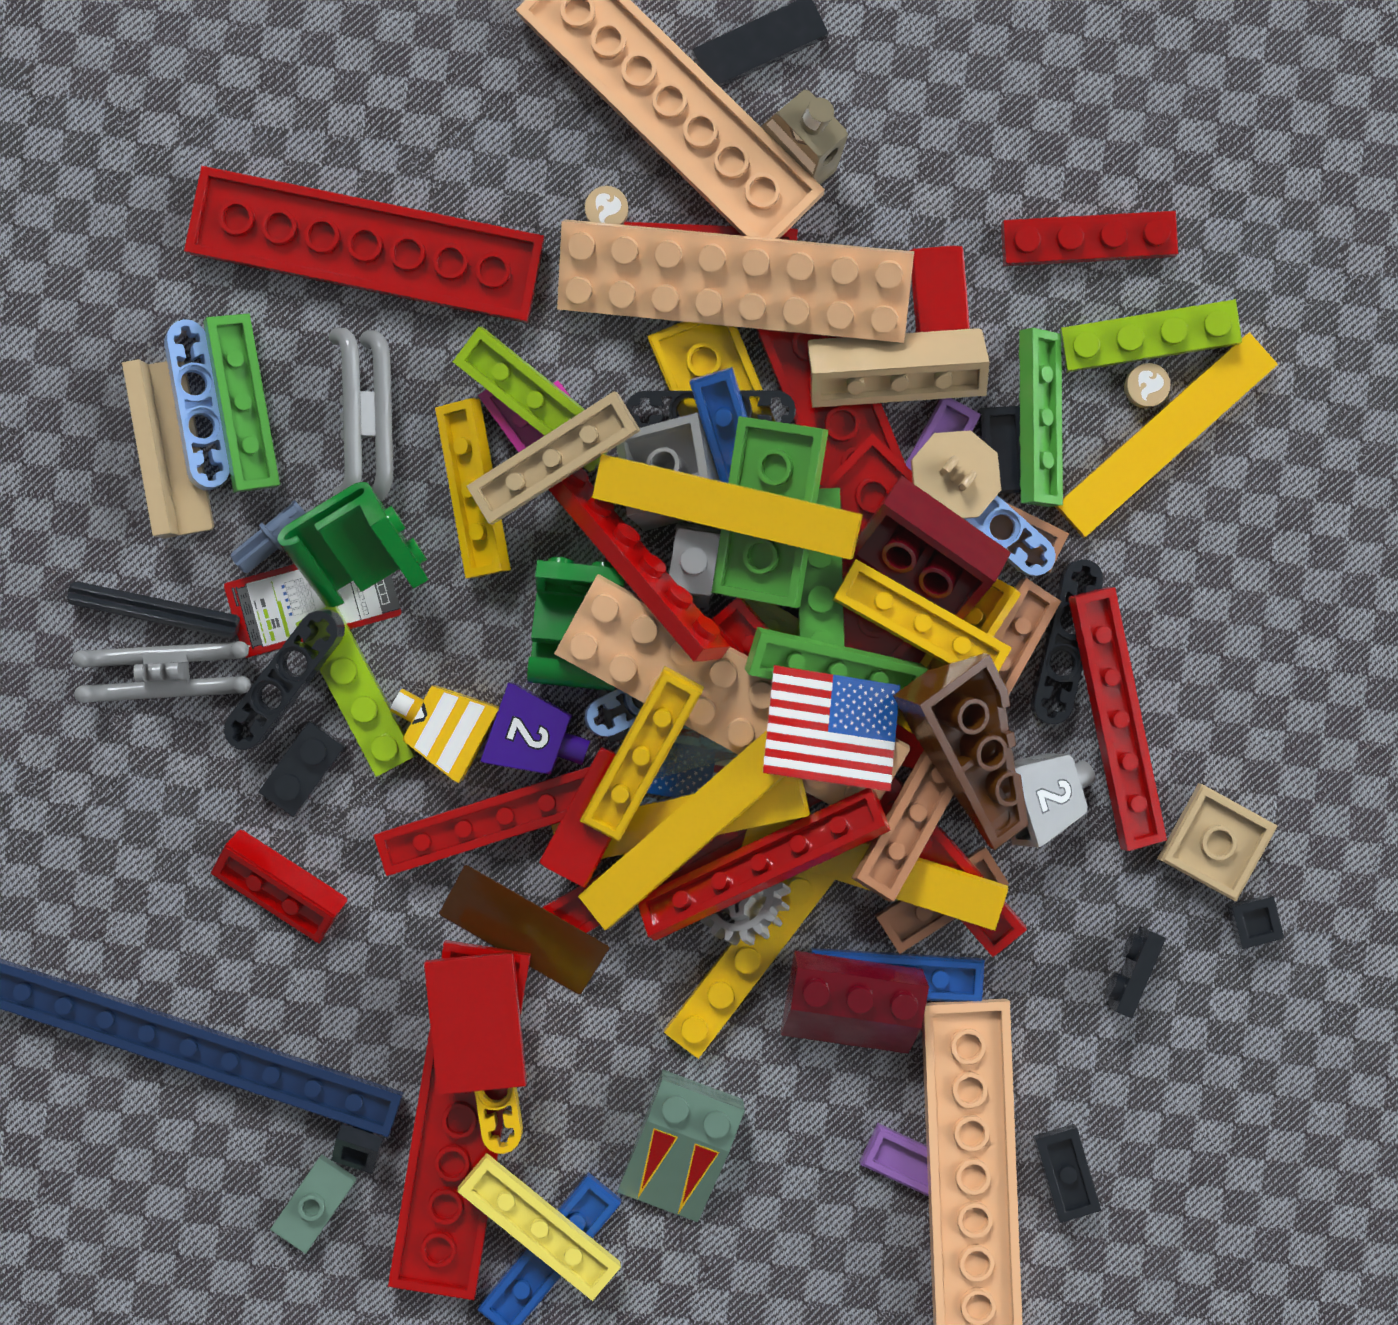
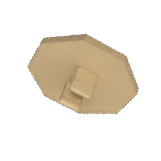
(958, 472)

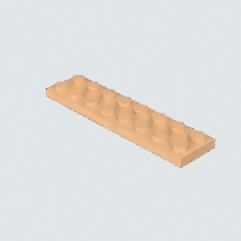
(678, 111)
(734, 280)
(628, 647)
(971, 1163)

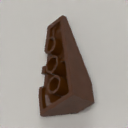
(966, 734)

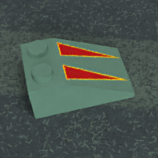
(681, 1145)

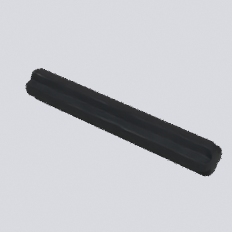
(153, 609)

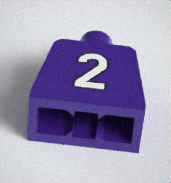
(531, 734)

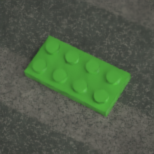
(782, 462)

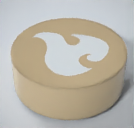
(606, 205)
(1147, 385)

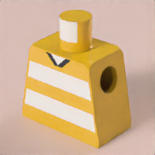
(445, 727)

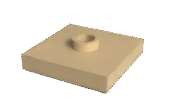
(1217, 842)

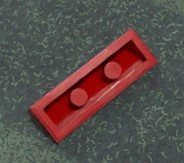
(939, 289)
(576, 846)
(279, 885)

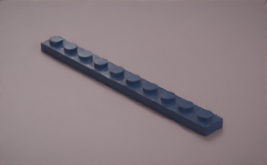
(198, 1049)

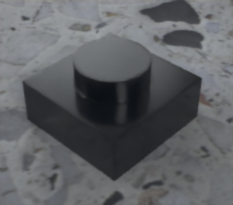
(1255, 921)
(357, 1148)

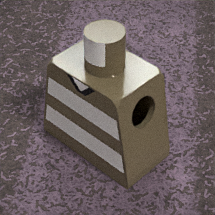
(809, 134)

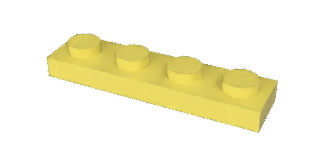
(539, 1226)

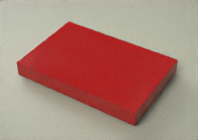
(475, 1023)

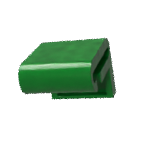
(351, 541)
(559, 594)

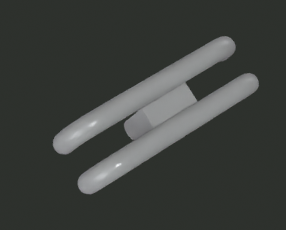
(365, 412)
(161, 672)

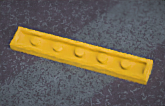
(1166, 435)
(727, 506)
(781, 803)
(680, 836)
(927, 885)

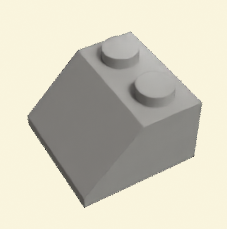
(673, 445)

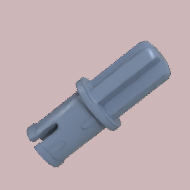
(265, 540)

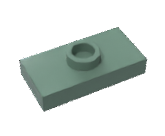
(313, 1203)

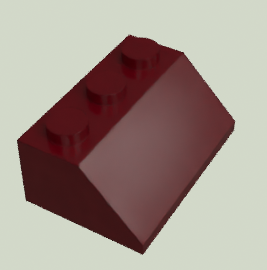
(930, 549)
(854, 1002)

